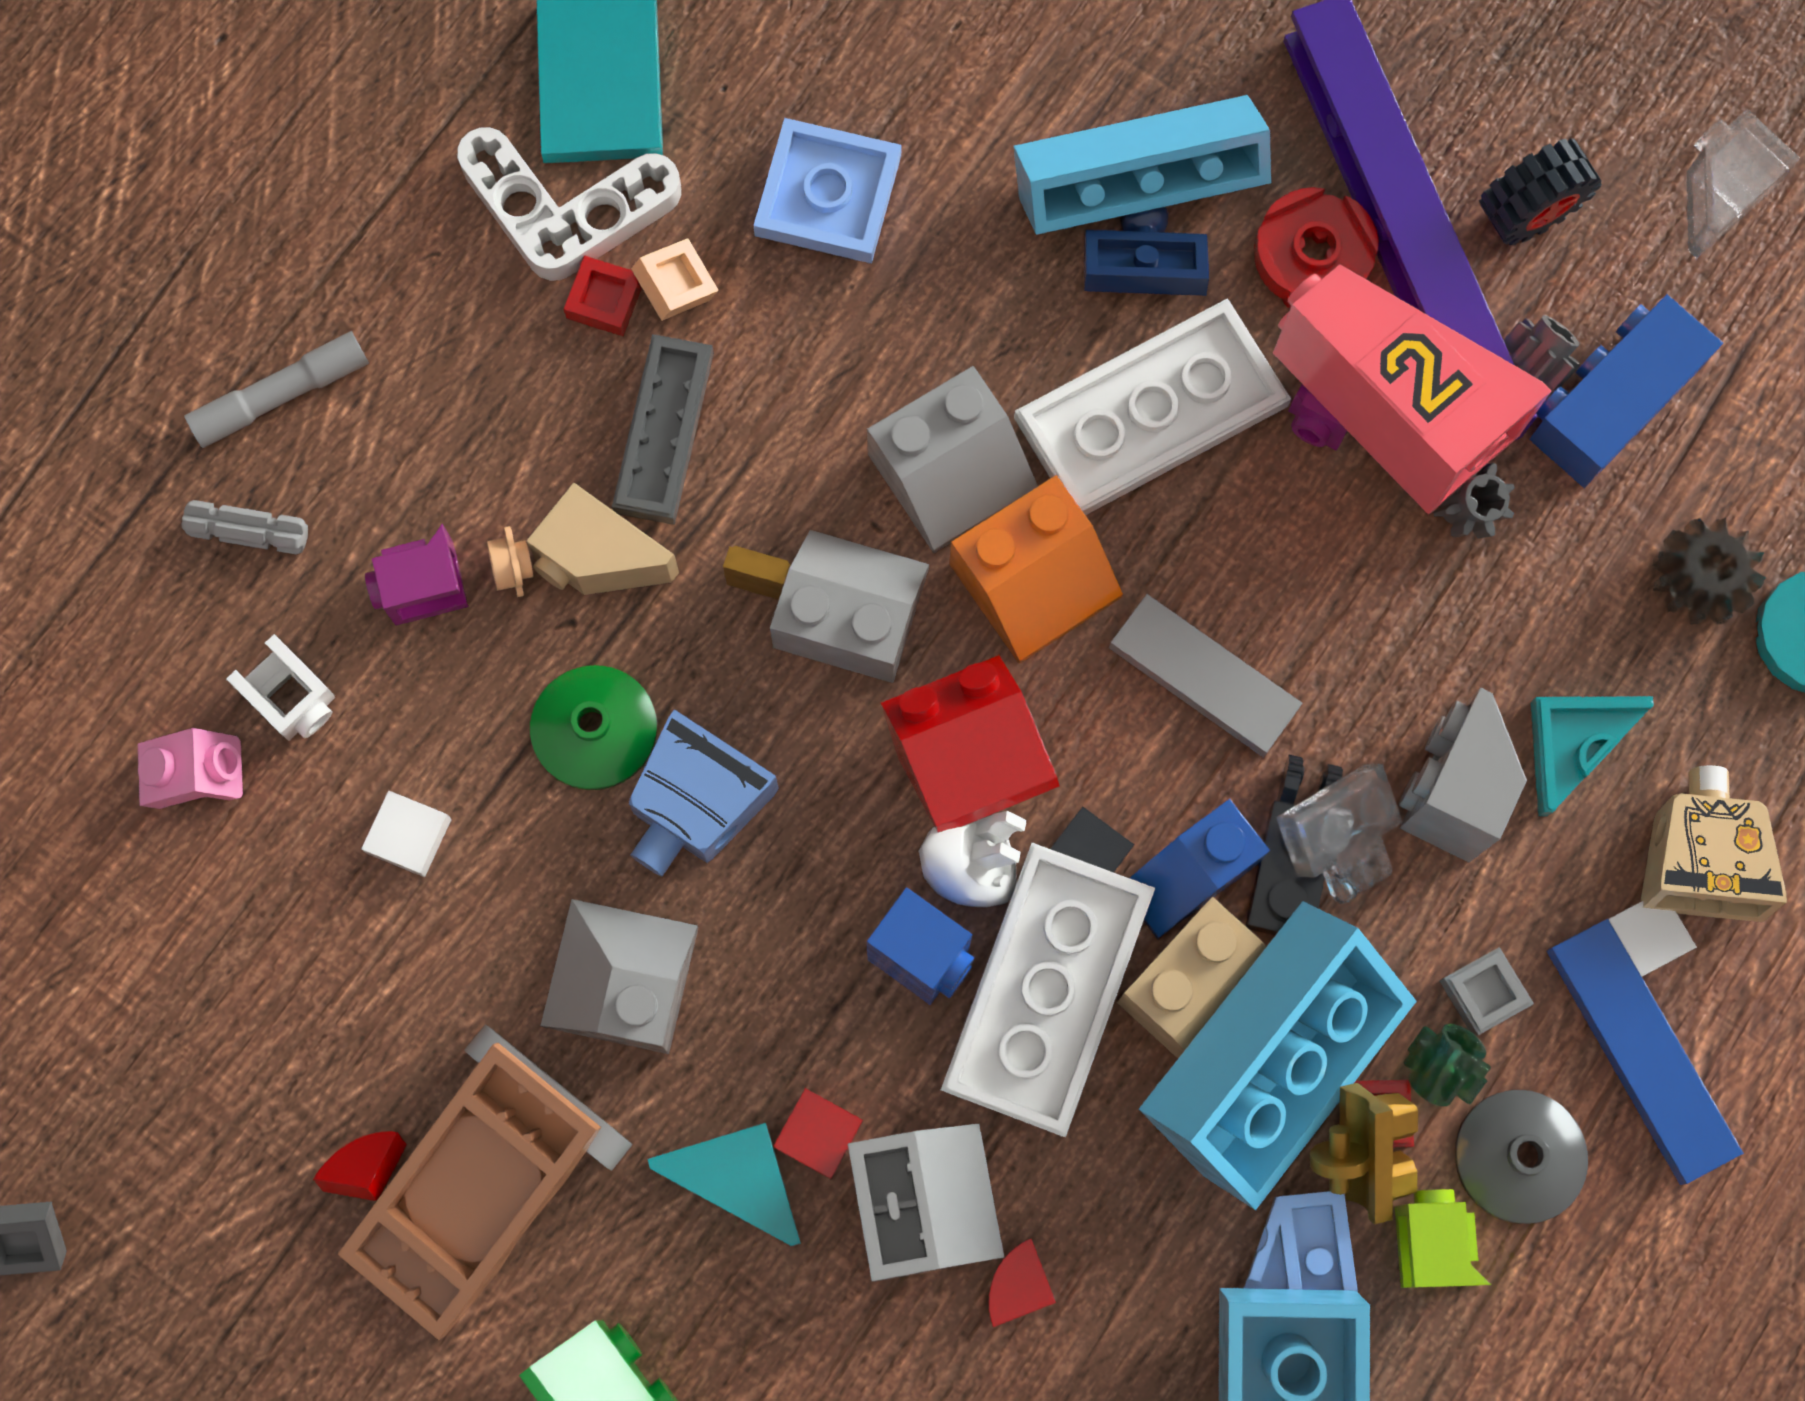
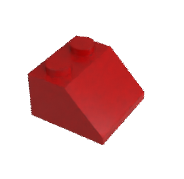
(969, 744)

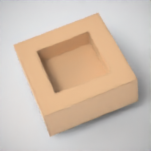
(674, 279)

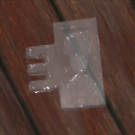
(1342, 832)

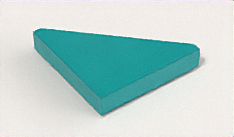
(1574, 737)
(738, 1176)

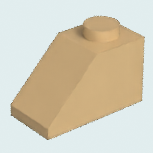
(596, 548)

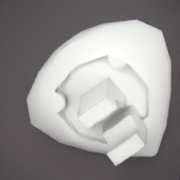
(973, 861)

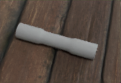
(243, 406)

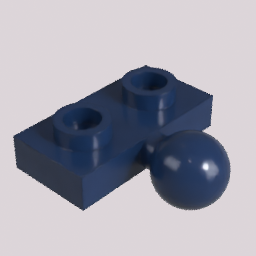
(1146, 258)

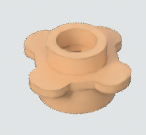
(509, 562)

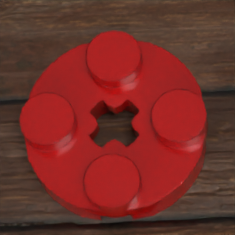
(1325, 219)

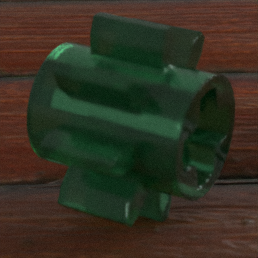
(1447, 1065)

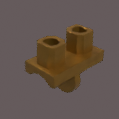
(1361, 1152)

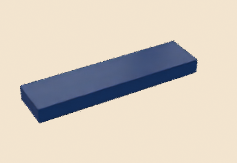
(1644, 1052)

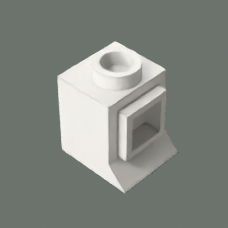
(272, 674)

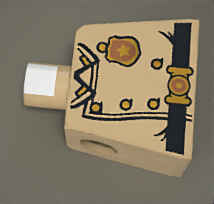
(1713, 854)

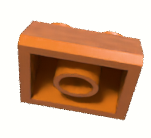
(1035, 569)

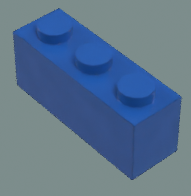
(1623, 388)

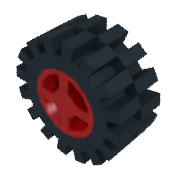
(1540, 191)

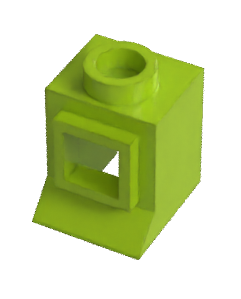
(1436, 1241)

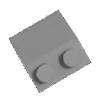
(951, 458)
(848, 605)

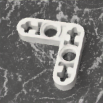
(553, 222)

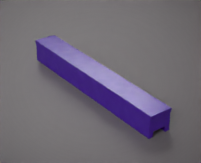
(1387, 171)

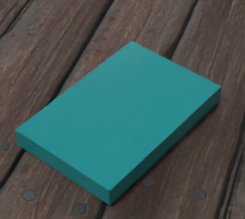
(598, 80)

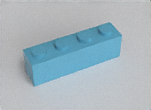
(1143, 164)

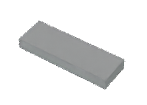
(1205, 675)

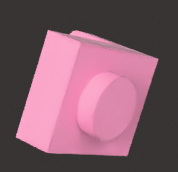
(189, 767)

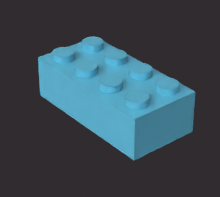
(1279, 1053)
(1293, 1345)

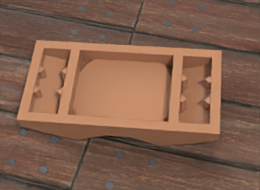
(469, 1191)

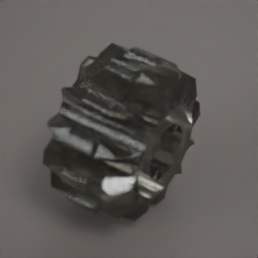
(1687, 573)

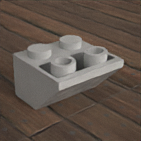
(1468, 784)
(925, 1201)

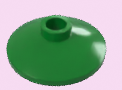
(597, 757)

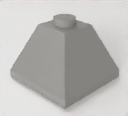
(619, 976)

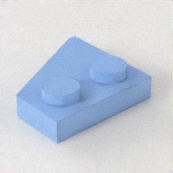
(1305, 1245)

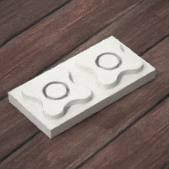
(1153, 407)
(1048, 989)

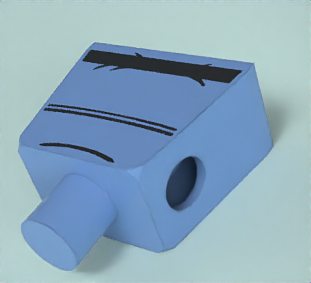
(695, 794)

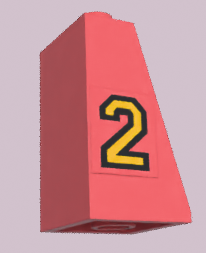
(1404, 383)

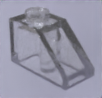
(1731, 176)

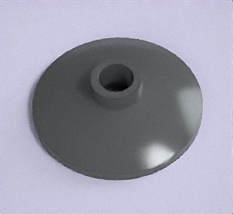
(1490, 1164)

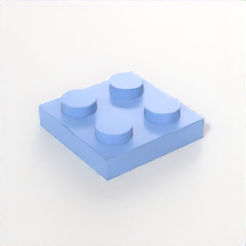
(827, 190)

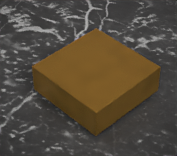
(755, 571)

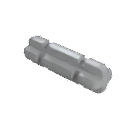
(245, 527)

